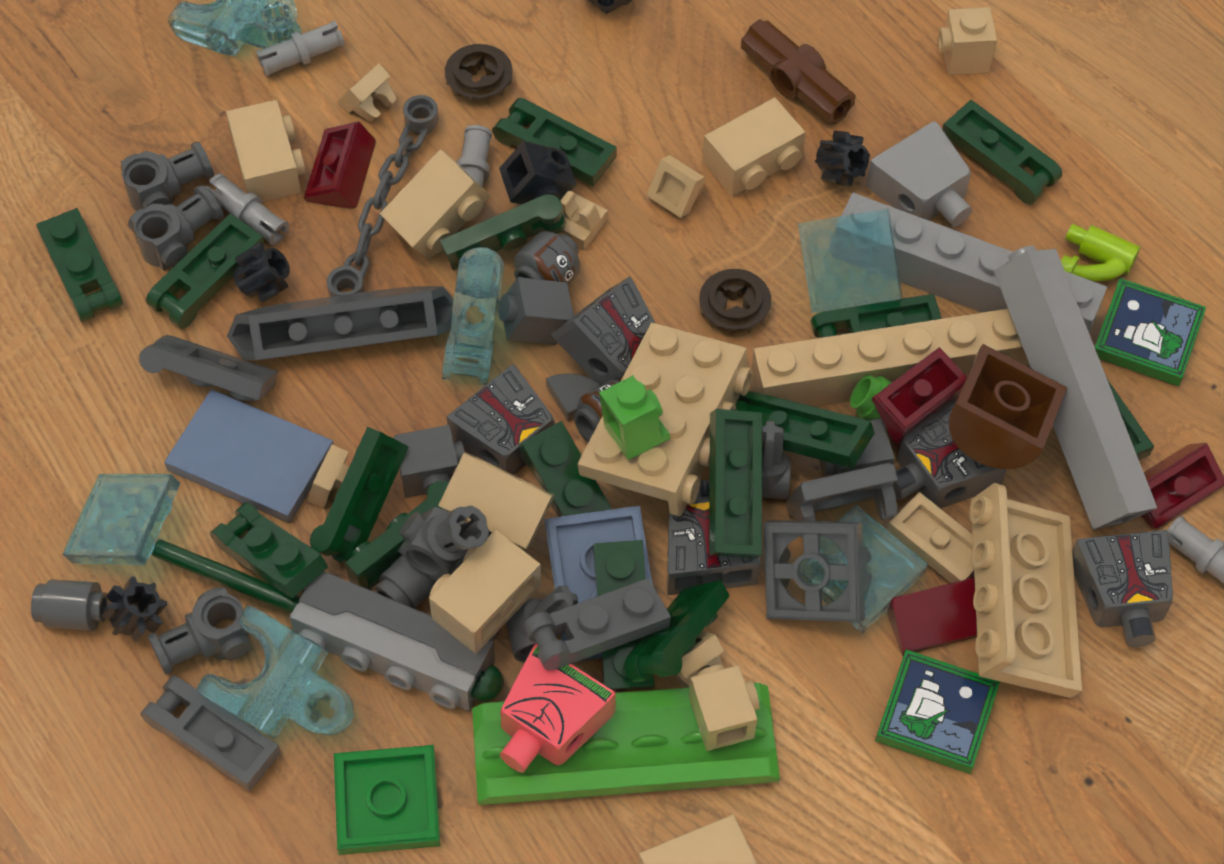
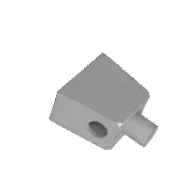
(923, 176)

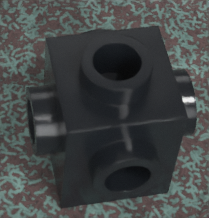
(535, 172)

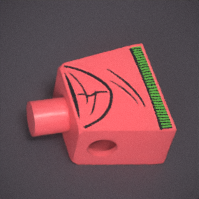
(552, 713)

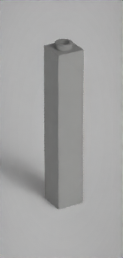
(1088, 417)

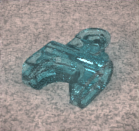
(231, 23)
(478, 285)
(286, 684)

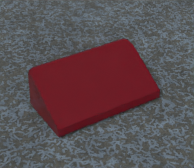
(341, 166)
(918, 393)
(1182, 482)
(934, 616)

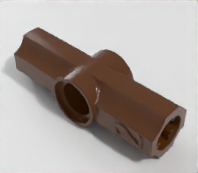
(798, 71)

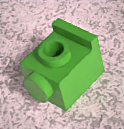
(632, 417)

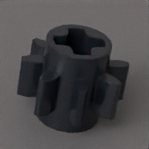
(842, 158)
(261, 272)
(134, 608)

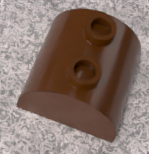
(1004, 411)

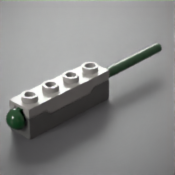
(367, 632)

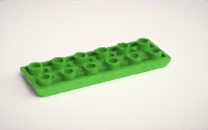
(642, 748)

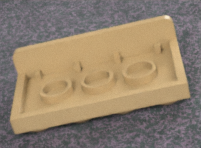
(690, 381)
(1024, 594)

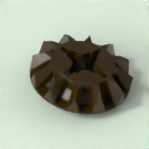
(468, 61)
(731, 285)

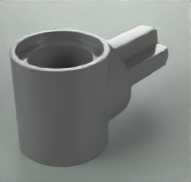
(775, 463)
(556, 600)

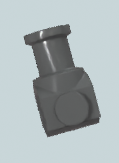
(157, 180)
(173, 227)
(440, 539)
(200, 635)

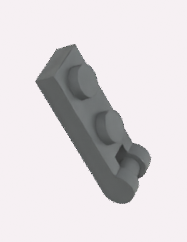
(208, 367)
(597, 624)
(212, 733)

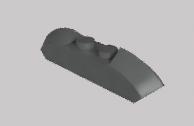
(341, 322)

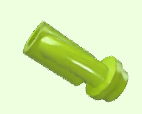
(1099, 245)

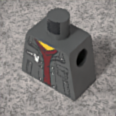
(607, 332)
(499, 420)
(937, 466)
(689, 552)
(1126, 581)

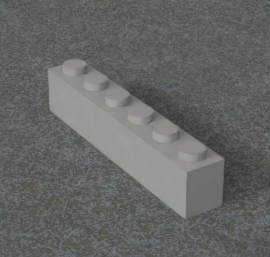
(959, 264)

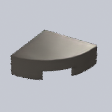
(567, 390)

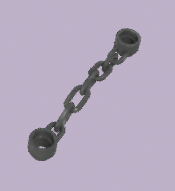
(414, 108)

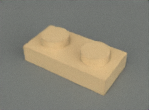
(935, 538)

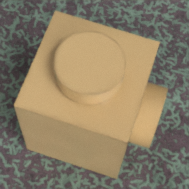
(968, 40)
(723, 706)

